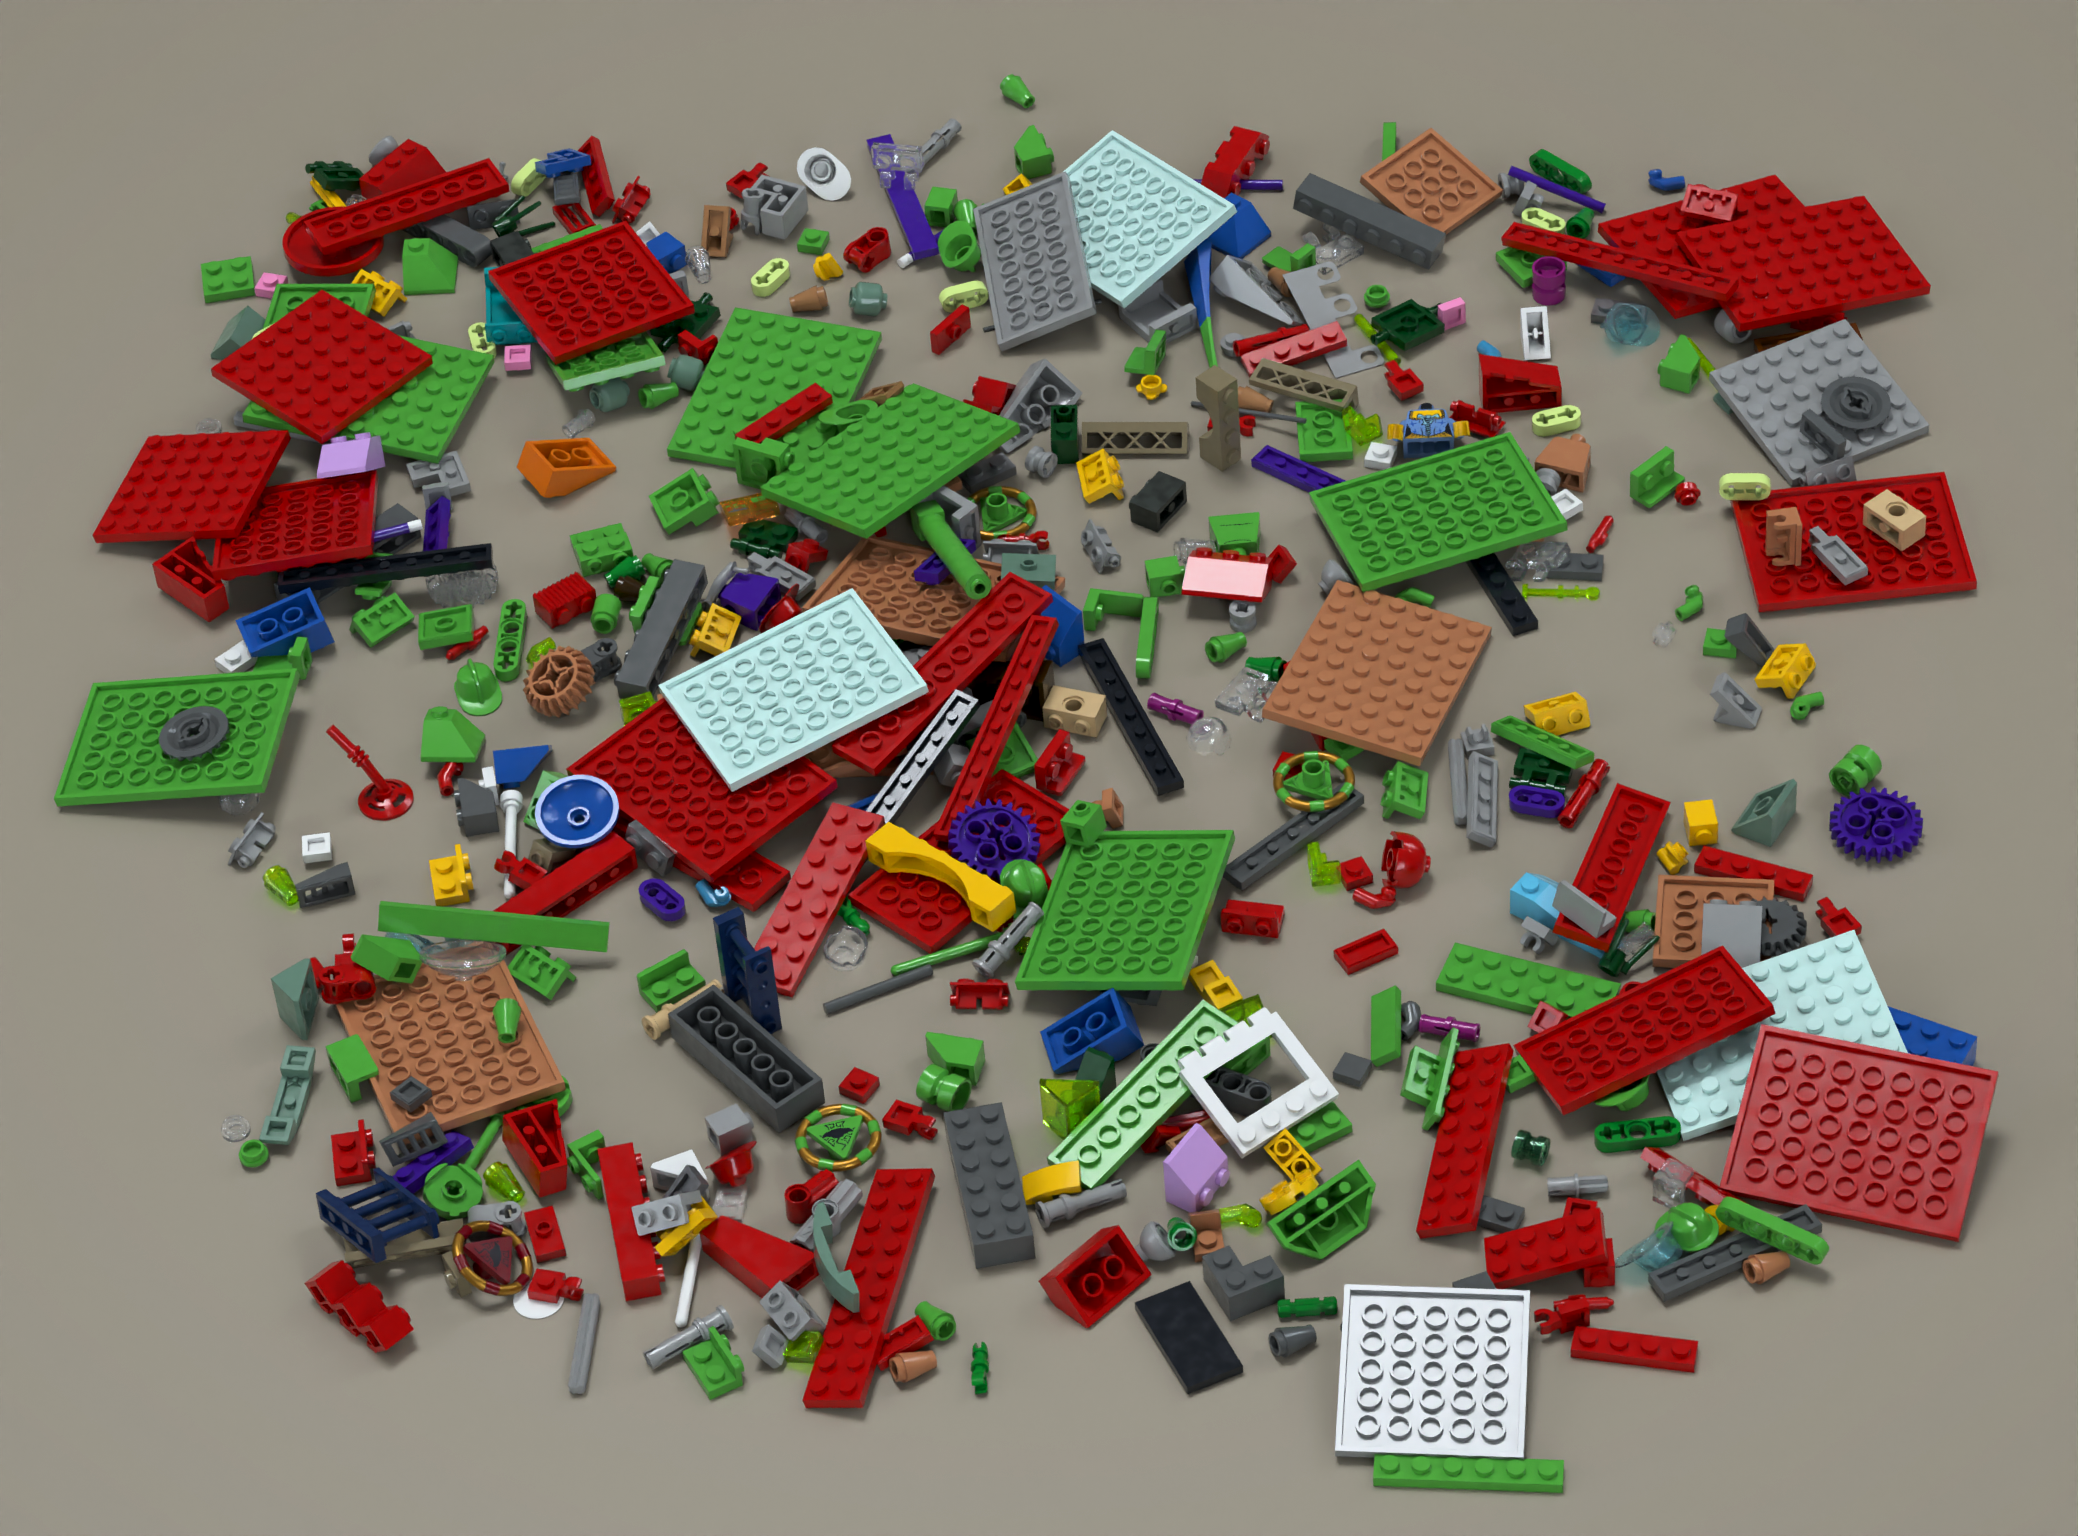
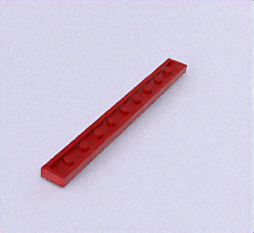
(1621, 261)
(999, 720)

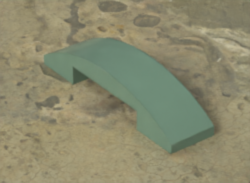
(291, 1096)
(839, 1284)

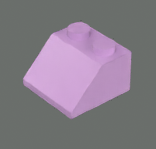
(350, 456)
(1194, 1170)

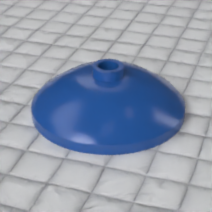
(576, 800)

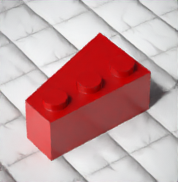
(1517, 385)
(190, 580)
(538, 1146)

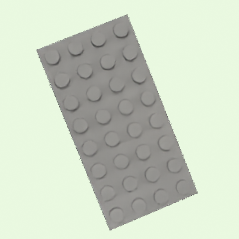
(1034, 261)

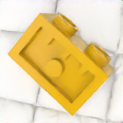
(385, 294)
(1100, 476)
(715, 631)
(1787, 668)
(1559, 713)
(450, 879)
(677, 1237)

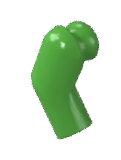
(1416, 596)
(1693, 603)
(1803, 704)

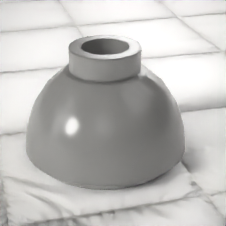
(382, 149)
(1330, 574)
(1154, 1243)

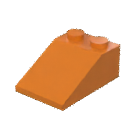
(563, 465)

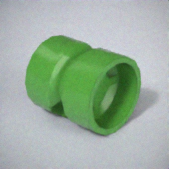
(1855, 770)
(945, 1090)

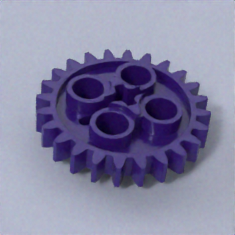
(1892, 820)
(971, 848)

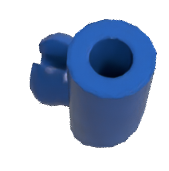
(1665, 184)

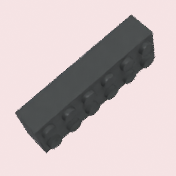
(746, 1058)
(989, 1185)

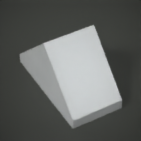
(1535, 333)
(668, 1169)

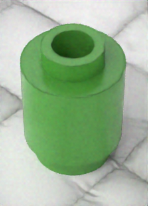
(605, 613)

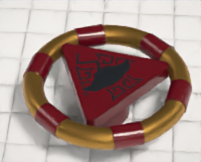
(491, 1258)

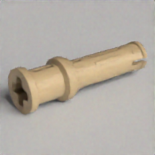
(659, 1022)

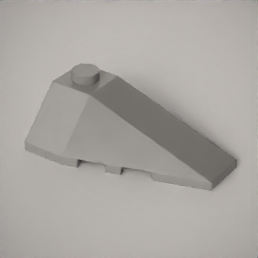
(1248, 285)
(1032, 401)

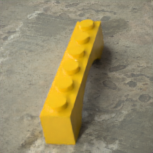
(900, 851)

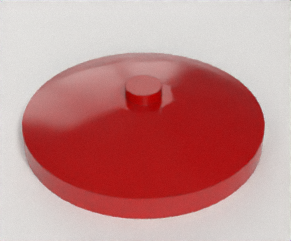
(307, 258)

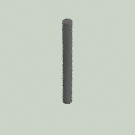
(878, 988)

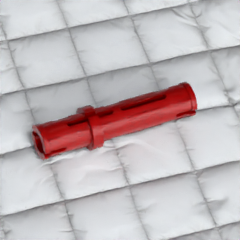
(1253, 343)
(1588, 786)

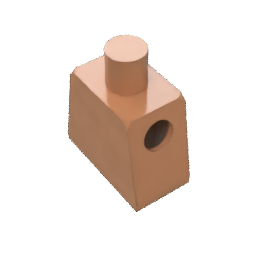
(1569, 459)

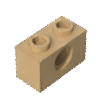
(1894, 520)
(1074, 711)

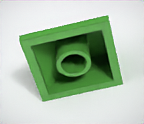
(428, 267)
(450, 737)

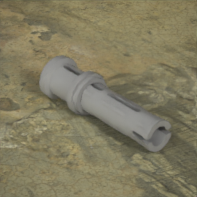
(1000, 950)
(1068, 1206)
(689, 1337)

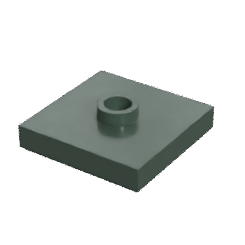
(1035, 568)

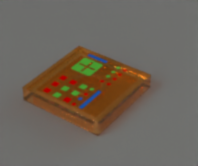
(748, 509)

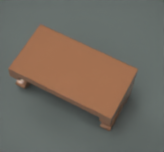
(1784, 536)

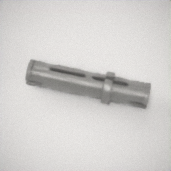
(949, 130)

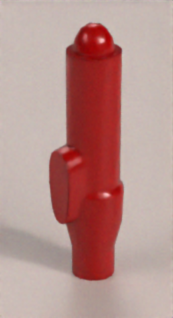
(1600, 535)
(460, 648)
(1594, 1302)

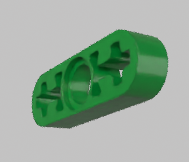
(1547, 166)
(1629, 1143)

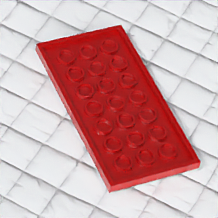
(931, 910)
(1644, 1030)

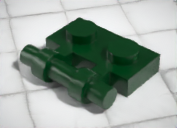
(335, 175)
(764, 538)
(1537, 766)

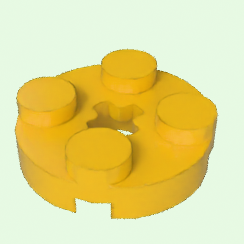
(1285, 1193)

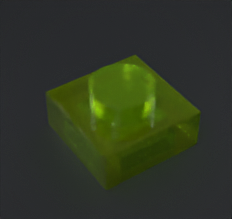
(804, 1348)

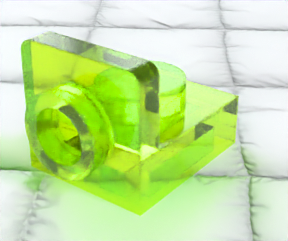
(1359, 428)
(635, 705)
(1322, 871)

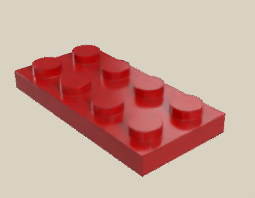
(1546, 1249)

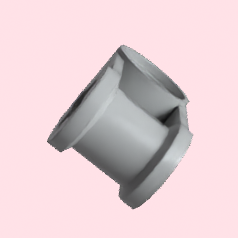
(499, 1214)

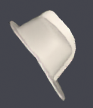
(824, 174)

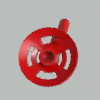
(383, 792)

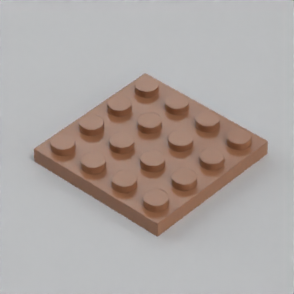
(1431, 183)
(1681, 912)

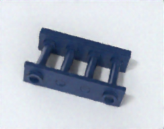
(745, 971)
(364, 1232)

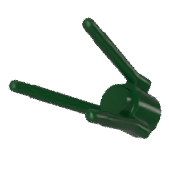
(504, 225)
(1614, 960)

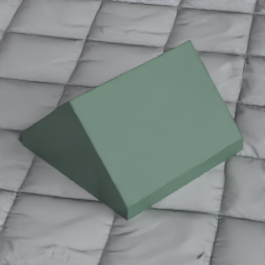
(238, 332)
(1768, 813)
(297, 996)

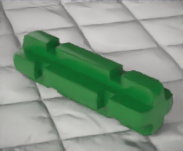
(1307, 1307)

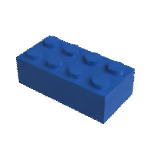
(1934, 1039)

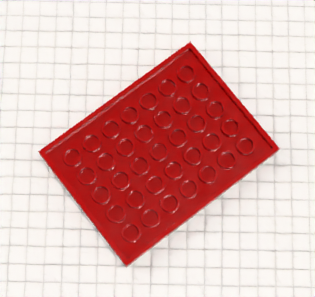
(1655, 231)
(1805, 262)
(1927, 567)
(684, 800)
(1859, 1132)

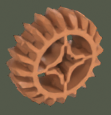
(559, 681)

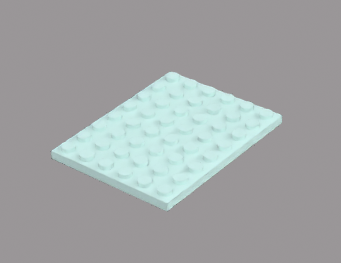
(1138, 216)
(793, 689)
(1814, 991)

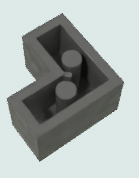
(1239, 1287)

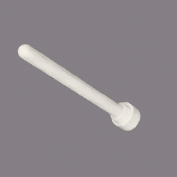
(511, 803)
(688, 1282)

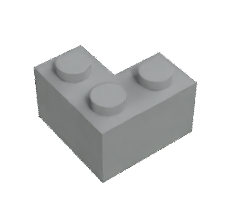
(782, 205)

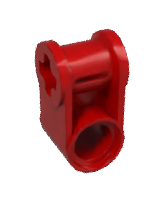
(870, 249)
(349, 983)

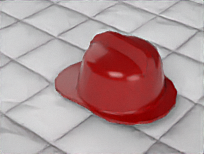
(782, 611)
(734, 1165)

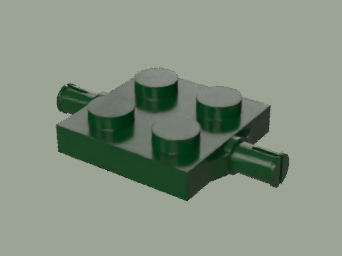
(694, 323)
(1407, 325)

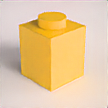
(1700, 822)

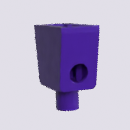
(750, 597)

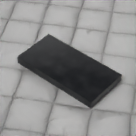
(1188, 1337)

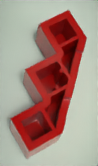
(1235, 161)
(990, 394)
(359, 1306)

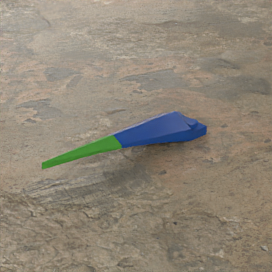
(1198, 273)

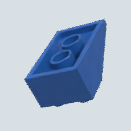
(277, 626)
(1101, 1024)

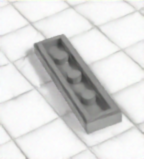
(1482, 799)

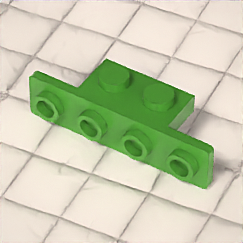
(1428, 1076)

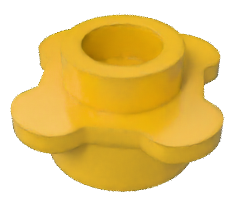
(1151, 386)

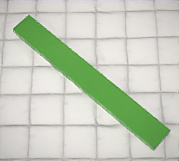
(493, 926)

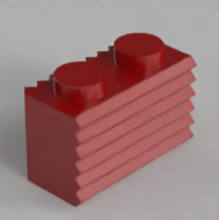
(564, 600)

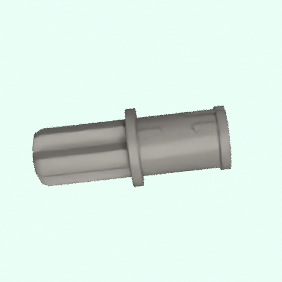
(806, 525)
(1576, 1185)

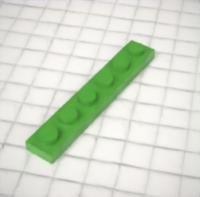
(1469, 1473)

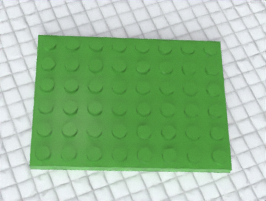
(759, 367)
(422, 413)
(889, 460)
(1437, 511)
(119, 749)
(1126, 911)

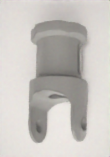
(751, 210)

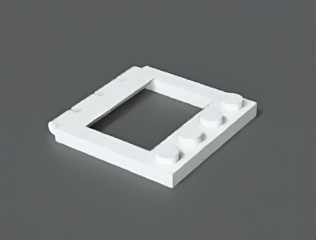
(1278, 1114)

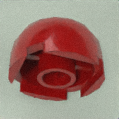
(1404, 860)

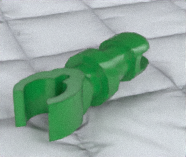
(852, 916)
(979, 1368)

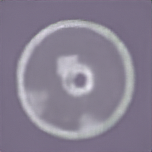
(462, 957)

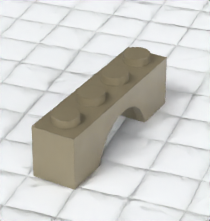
(1219, 396)

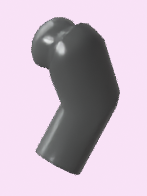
(1412, 1016)

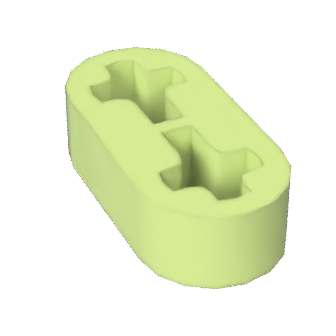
(527, 179)
(1542, 219)
(770, 277)
(964, 295)
(478, 342)
(1556, 420)
(1744, 486)

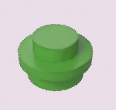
(1376, 296)
(253, 1153)

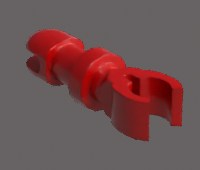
(1032, 537)

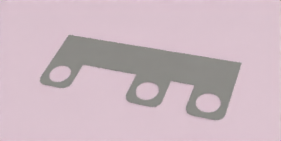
(1320, 311)

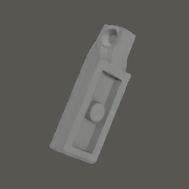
(1837, 556)
(785, 572)

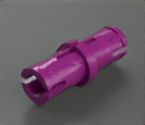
(1174, 709)
(1442, 1027)

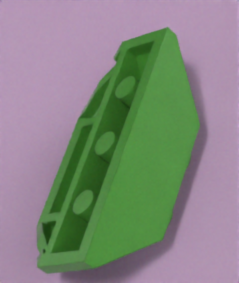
(1327, 1214)

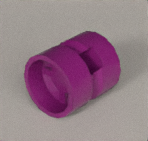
(1548, 280)

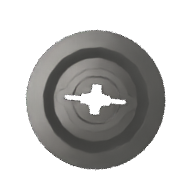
(1873, 402)
(206, 724)
(1787, 930)

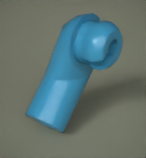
(1487, 349)
(712, 897)

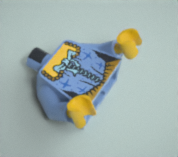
(1427, 432)

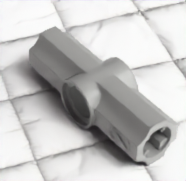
(838, 1205)

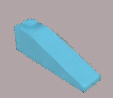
(1534, 898)

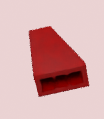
(757, 1256)

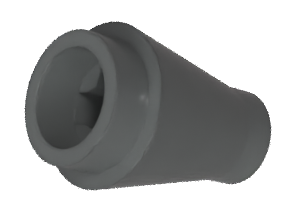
(1288, 1340)

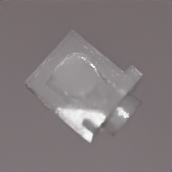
(1671, 1182)

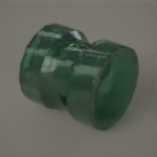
(1530, 1147)

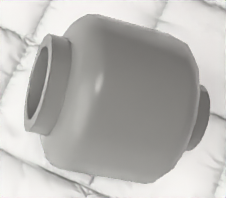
(1727, 329)

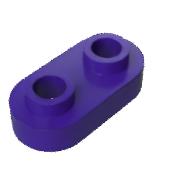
(1536, 801)
(666, 901)

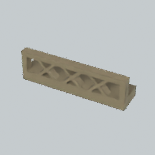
(1304, 385)
(1135, 429)
(409, 1246)

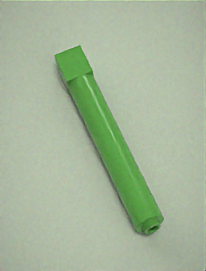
(930, 525)

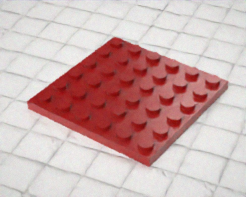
(591, 292)
(322, 366)
(192, 486)
(303, 527)

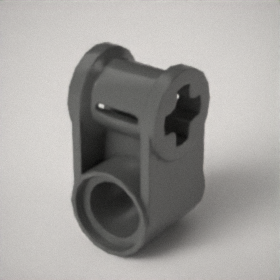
(601, 659)

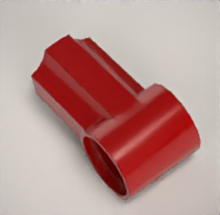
(801, 1197)

